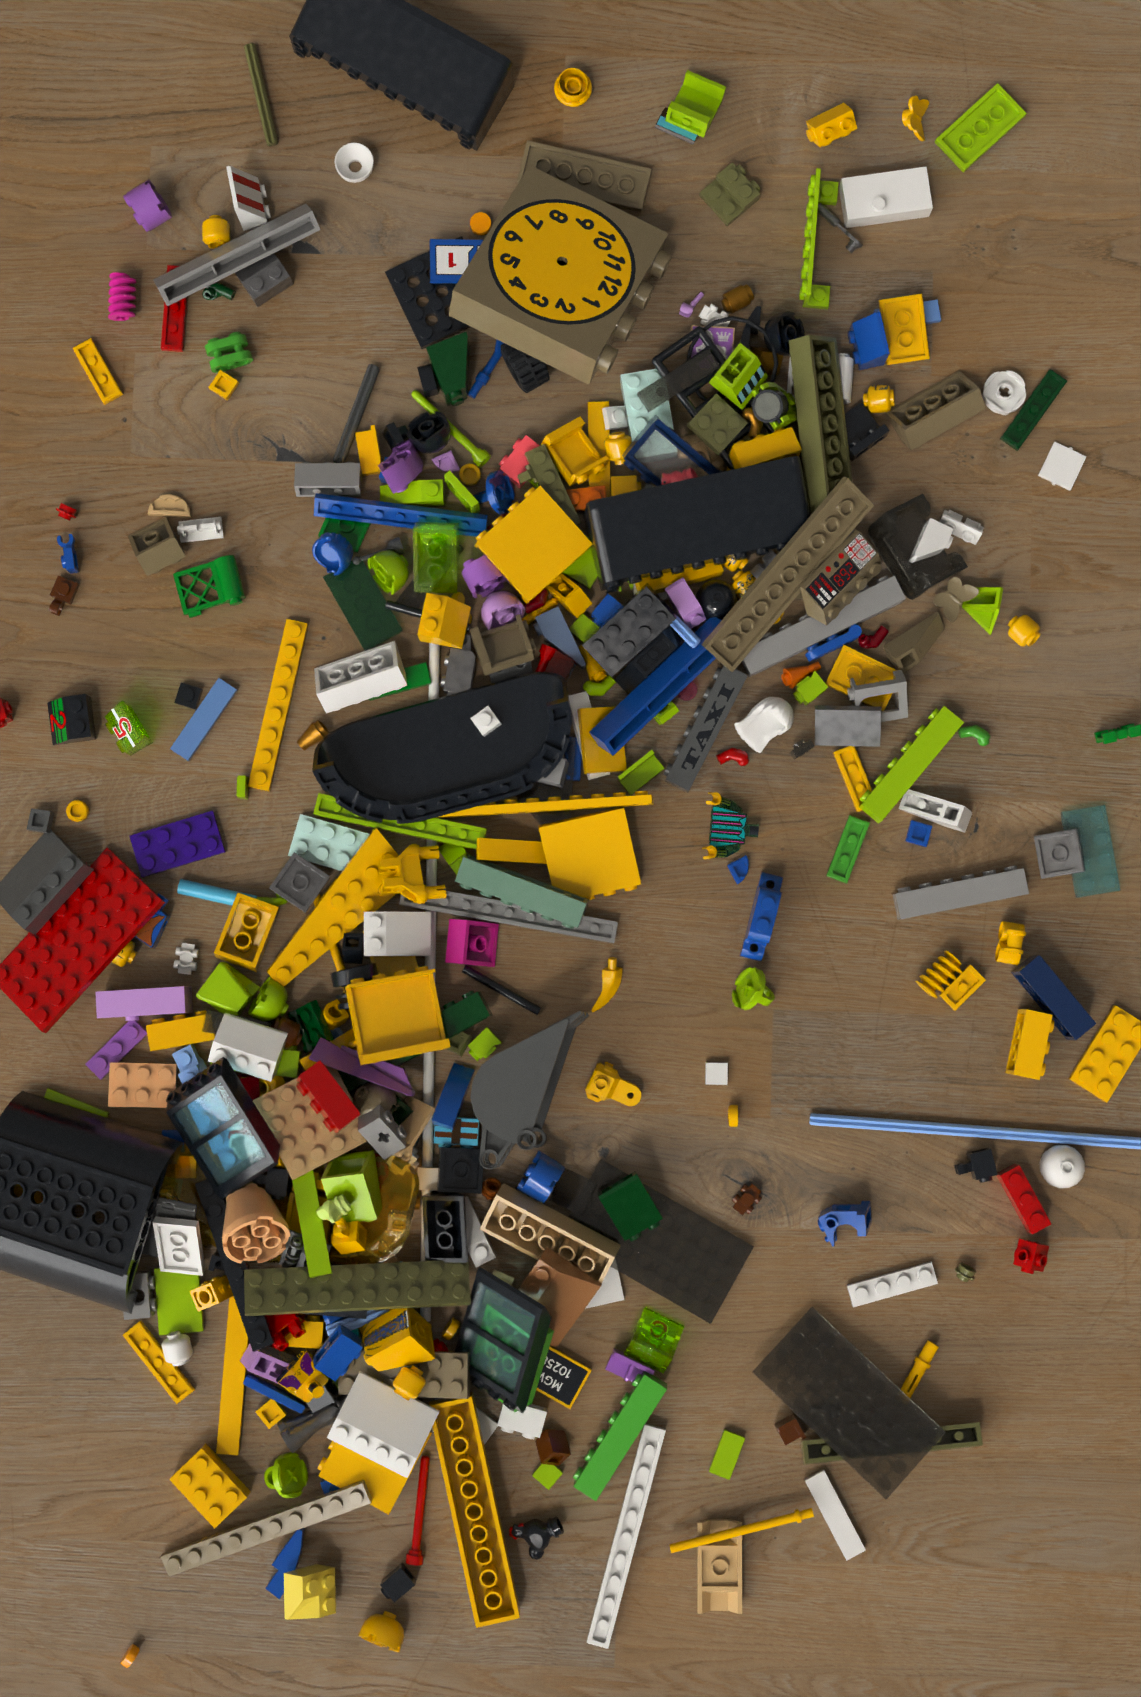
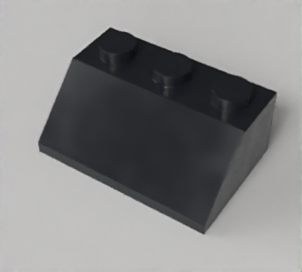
(445, 1227)

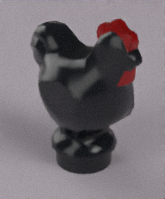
(537, 1534)

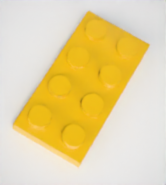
(1109, 1054)

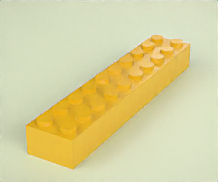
(475, 1511)

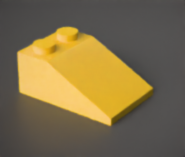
(246, 932)

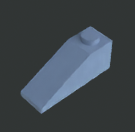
(557, 634)

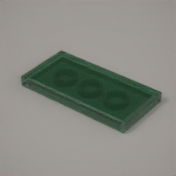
(363, 605)

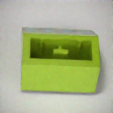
(739, 376)

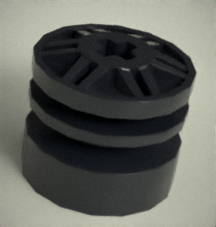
(343, 977)

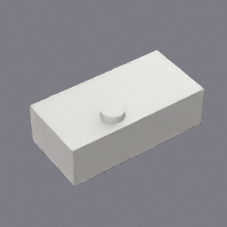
(885, 197)

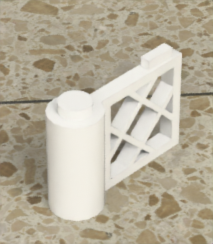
(846, 366)

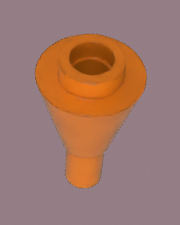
(794, 675)

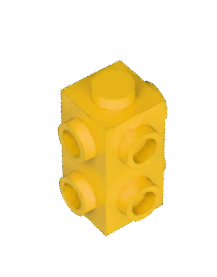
(831, 125)

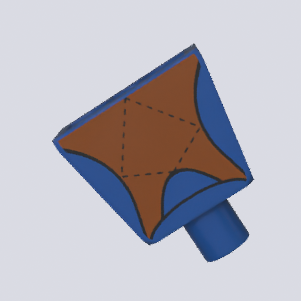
(154, 928)

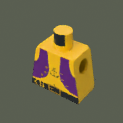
(302, 1378)

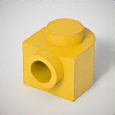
(334, 1016)

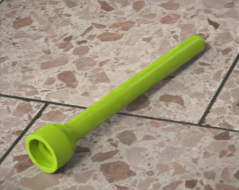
(480, 456)

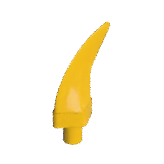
(610, 983)

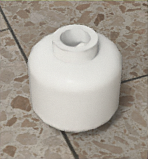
(177, 1348)

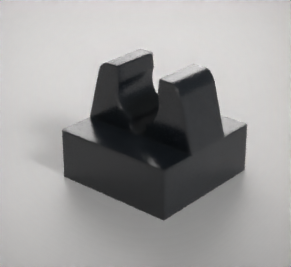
(394, 435)

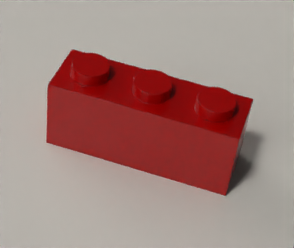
(1023, 1198)

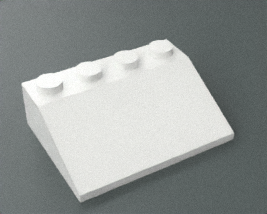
(383, 1424)

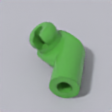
(976, 731)

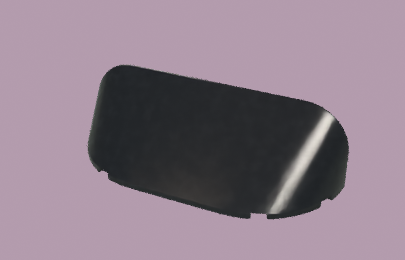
(436, 760)

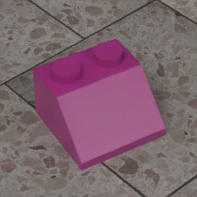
(471, 943)

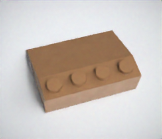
(561, 1289)

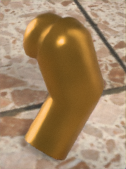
(756, 425)

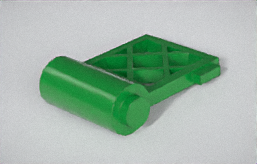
(226, 580)

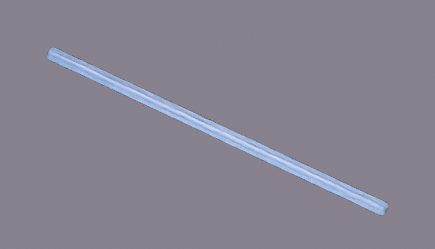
(975, 1131)

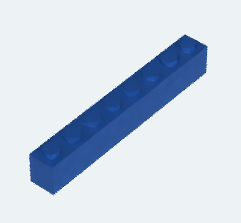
(654, 693)

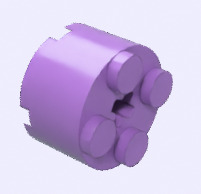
(148, 206)
(482, 576)

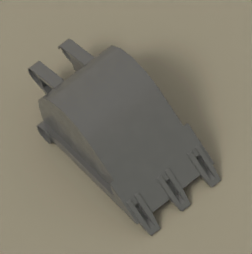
(517, 1089)

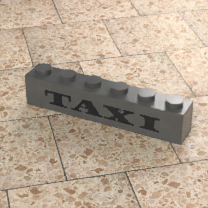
(705, 729)

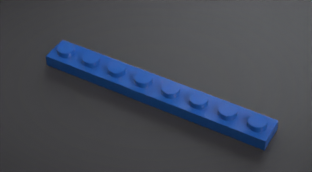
(394, 514)

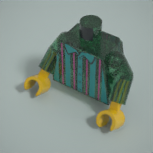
(727, 827)

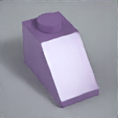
(685, 603)

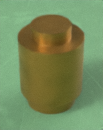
(737, 298)

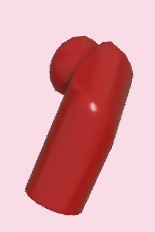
(733, 754)

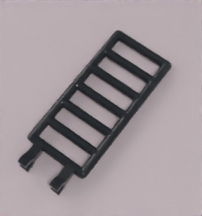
(683, 396)

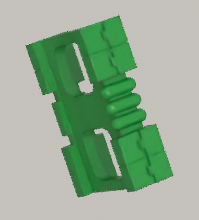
(1112, 735)

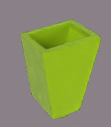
(358, 1181)

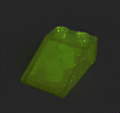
(435, 557)

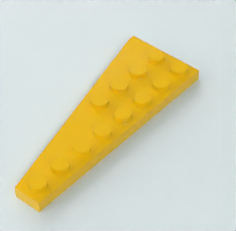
(338, 910)

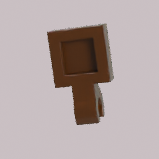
(63, 592)

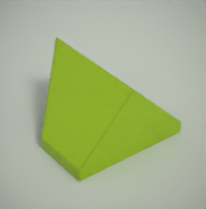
(985, 607)

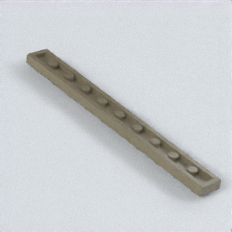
(266, 1528)

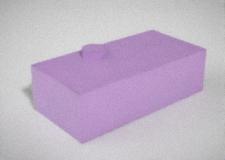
(143, 1002)

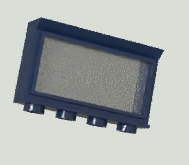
(663, 451)

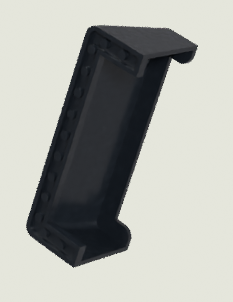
(410, 60)
(696, 522)

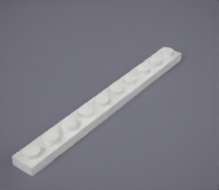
(626, 1536)

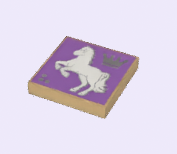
(721, 336)

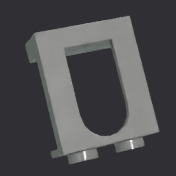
(897, 685)

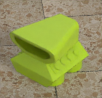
(227, 990)

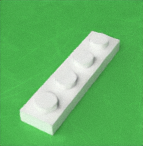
(892, 1284)

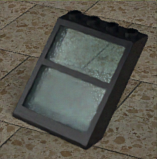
(222, 1128)
(504, 1339)

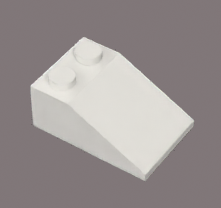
(397, 934)

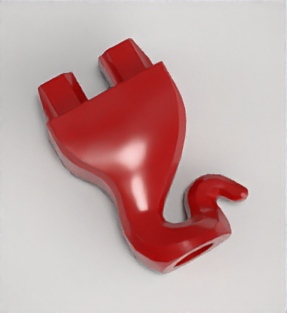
(284, 1324)

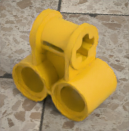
(1010, 942)

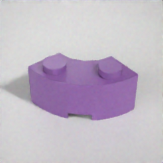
(401, 467)

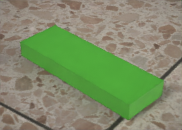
(847, 849)

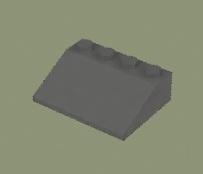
(42, 882)

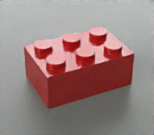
(327, 1097)

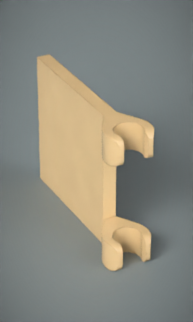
(414, 1124)

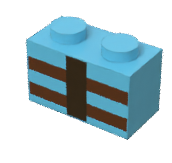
(464, 1133)

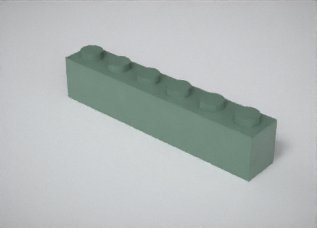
(522, 891)

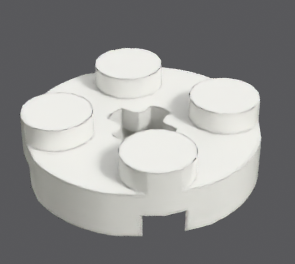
(1003, 380)

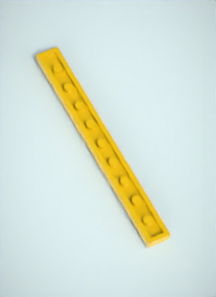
(556, 804)

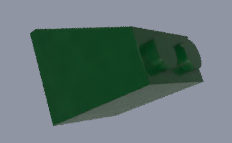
(451, 367)
(630, 1207)

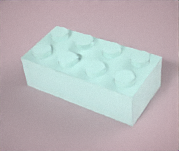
(636, 412)

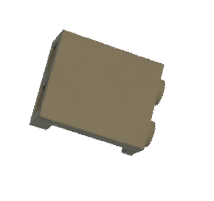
(503, 646)

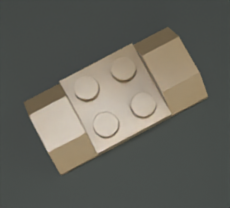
(719, 1569)

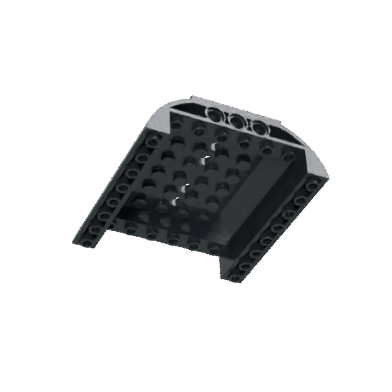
(72, 1162)

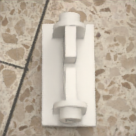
(200, 529)
(968, 531)

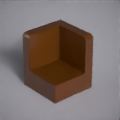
(789, 1429)
(553, 1447)

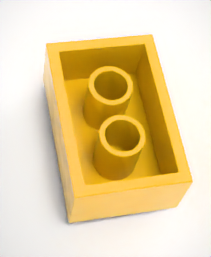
(1029, 1044)
(210, 1485)

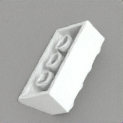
(360, 677)

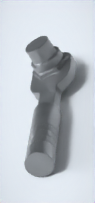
(834, 221)

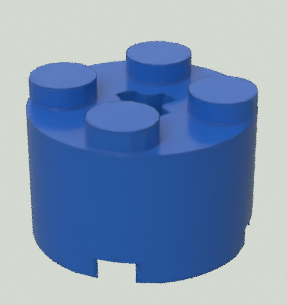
(541, 1177)

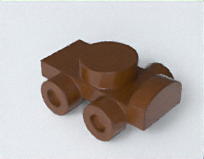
(750, 1195)

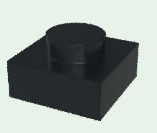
(188, 696)

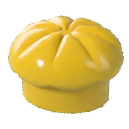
(573, 87)

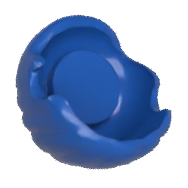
(333, 552)

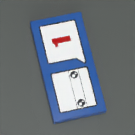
(450, 258)

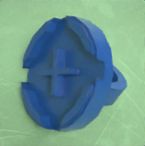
(498, 492)

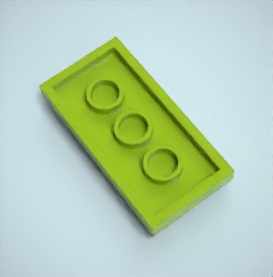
(980, 127)

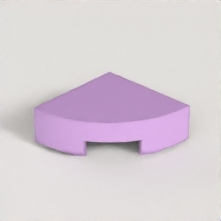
(446, 462)

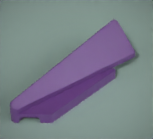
(347, 1060)

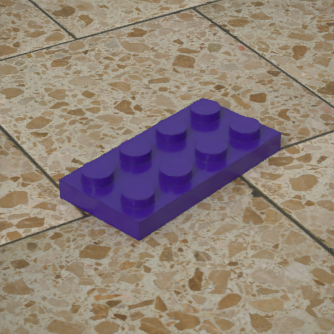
(177, 844)

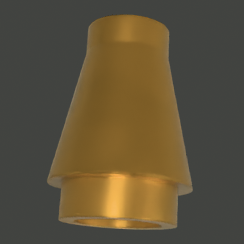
(313, 735)

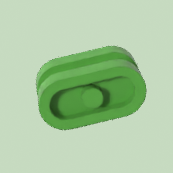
(234, 342)

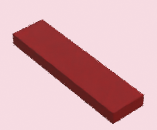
(174, 323)

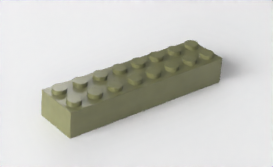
(820, 415)

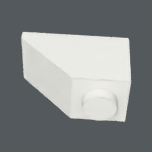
(932, 540)

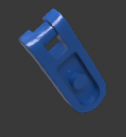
(833, 642)

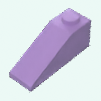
(263, 1364)

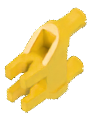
(409, 874)

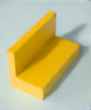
(369, 451)

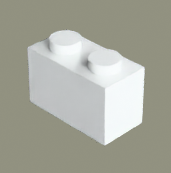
(528, 1423)

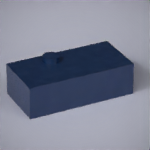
(1053, 997)

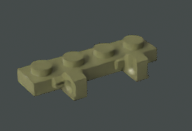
(543, 472)

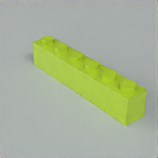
(911, 764)

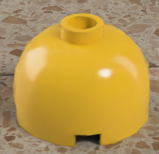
(383, 1631)

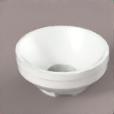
(350, 153)

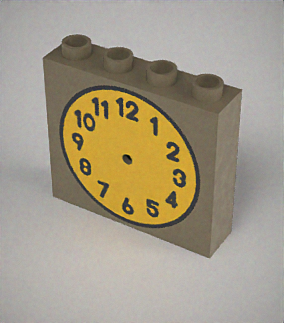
(561, 276)

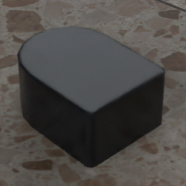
(427, 380)

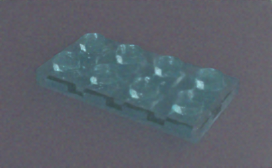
(1096, 849)

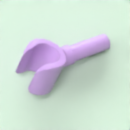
(686, 309)

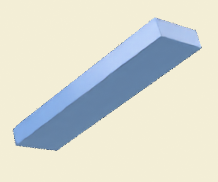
(203, 719)

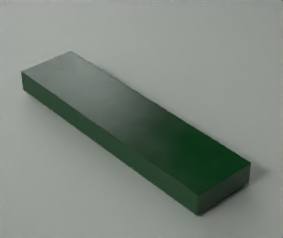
(1033, 409)

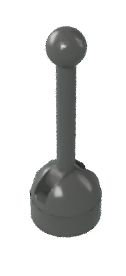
(393, 545)

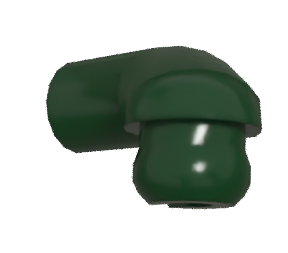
(217, 290)

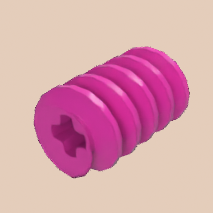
(121, 297)

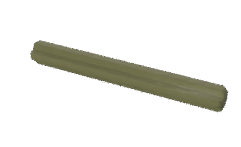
(260, 94)

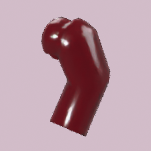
(538, 602)
(873, 641)

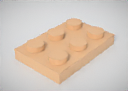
(140, 1084)

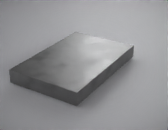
(847, 726)

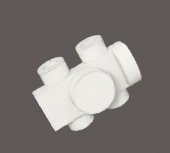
(710, 314)
(187, 954)

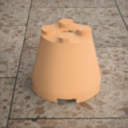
(253, 1226)

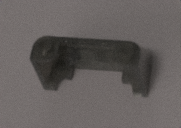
(895, 539)

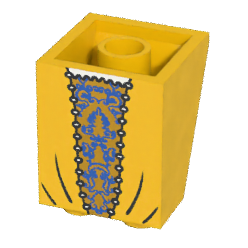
(397, 1340)

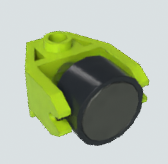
(774, 405)

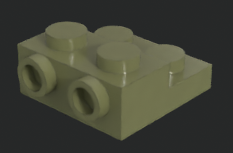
(730, 193)

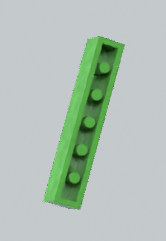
(620, 1434)

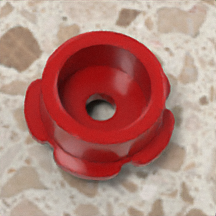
(66, 512)

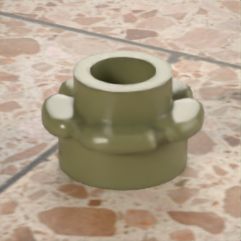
(965, 1272)

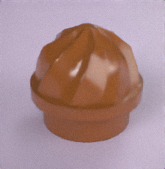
(490, 1188)

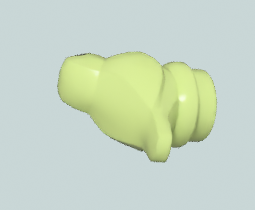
(334, 1209)

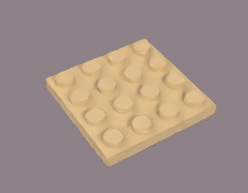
(301, 1132)

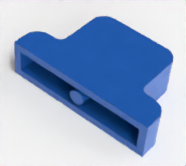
(762, 916)

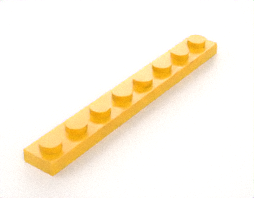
(278, 705)

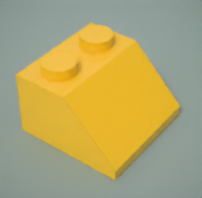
(443, 621)

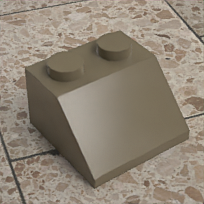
(156, 546)

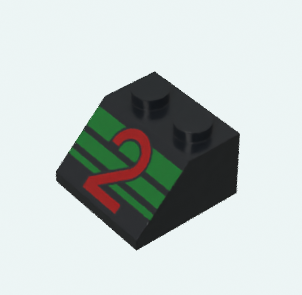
(71, 719)

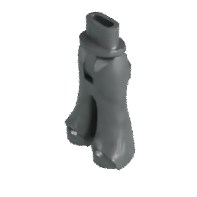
(300, 1429)

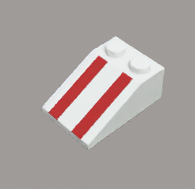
(248, 198)

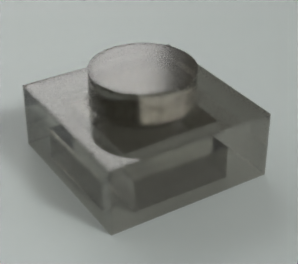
(801, 748)

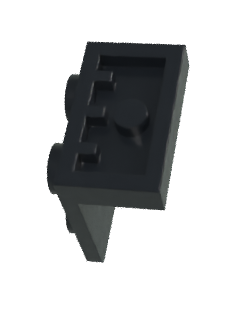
(862, 431)

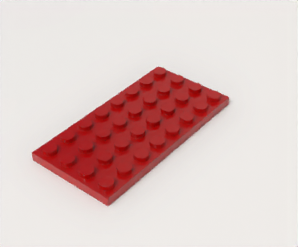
(78, 941)

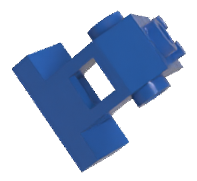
(839, 1214)

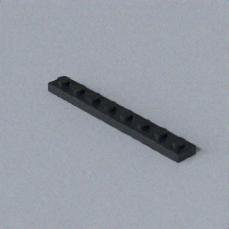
(256, 1327)

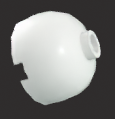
(1062, 1166)

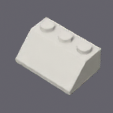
(248, 1046)

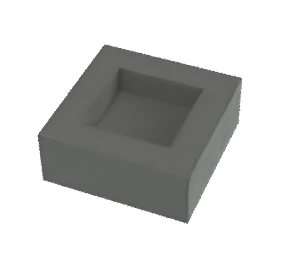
(40, 821)

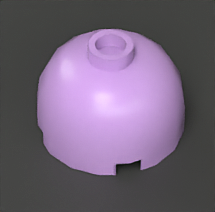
(501, 609)

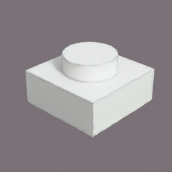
(615, 417)
(486, 721)

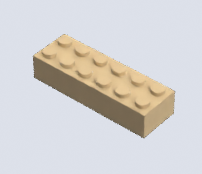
(534, 1226)

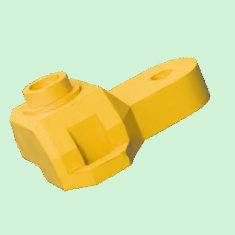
(608, 1085)

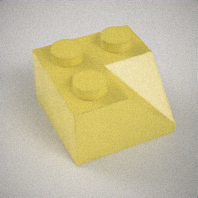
(309, 1592)

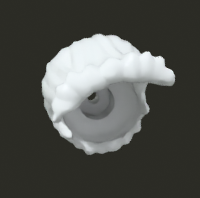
(765, 721)

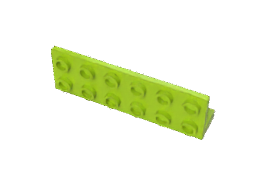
(825, 193)

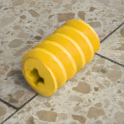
(940, 974)

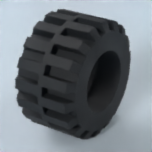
(525, 369)

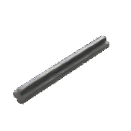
(356, 414)

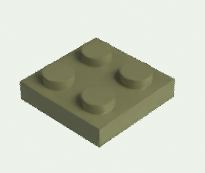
(717, 424)

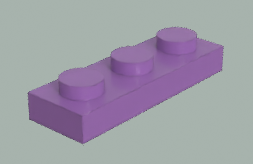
(116, 1048)

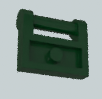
(314, 1022)

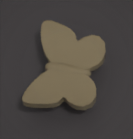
(954, 596)

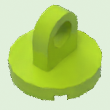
(751, 989)
(287, 1475)

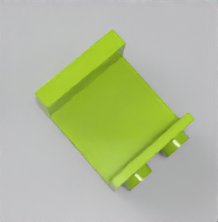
(696, 104)

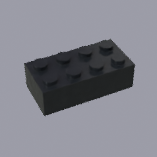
(629, 630)

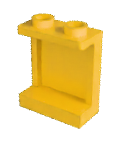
(574, 452)

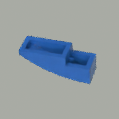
(453, 1096)
(285, 1562)

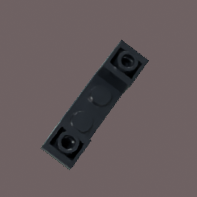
(649, 659)

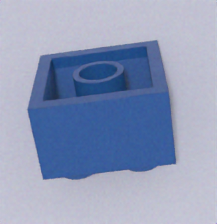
(869, 342)

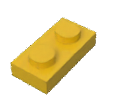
(962, 987)

